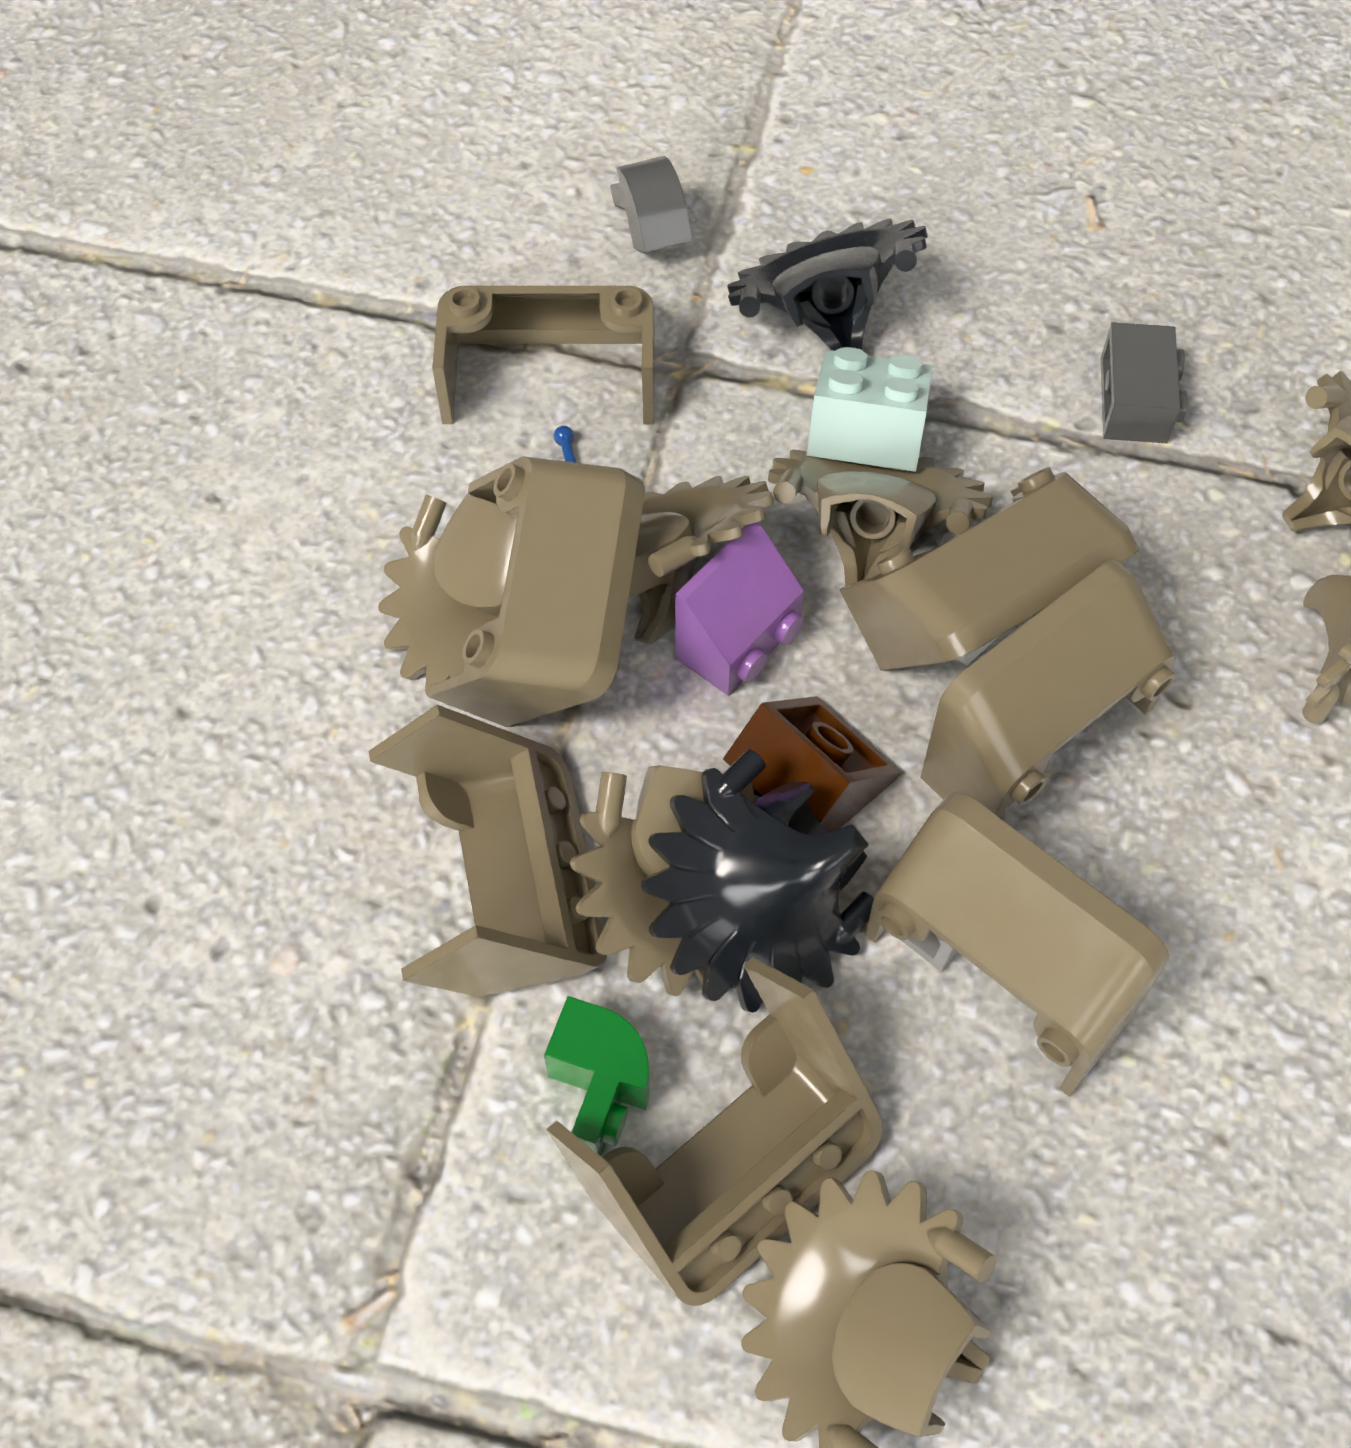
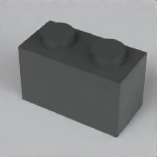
(1141, 383)

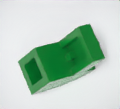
(605, 1057)

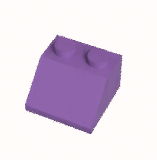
(737, 611)

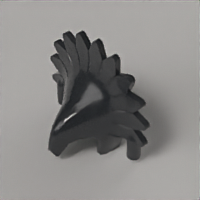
(831, 279)
(755, 884)

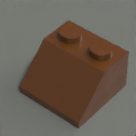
(816, 746)

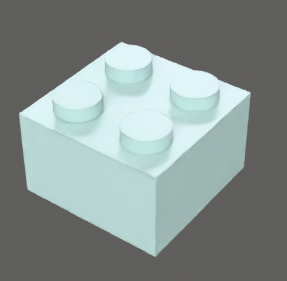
(869, 409)

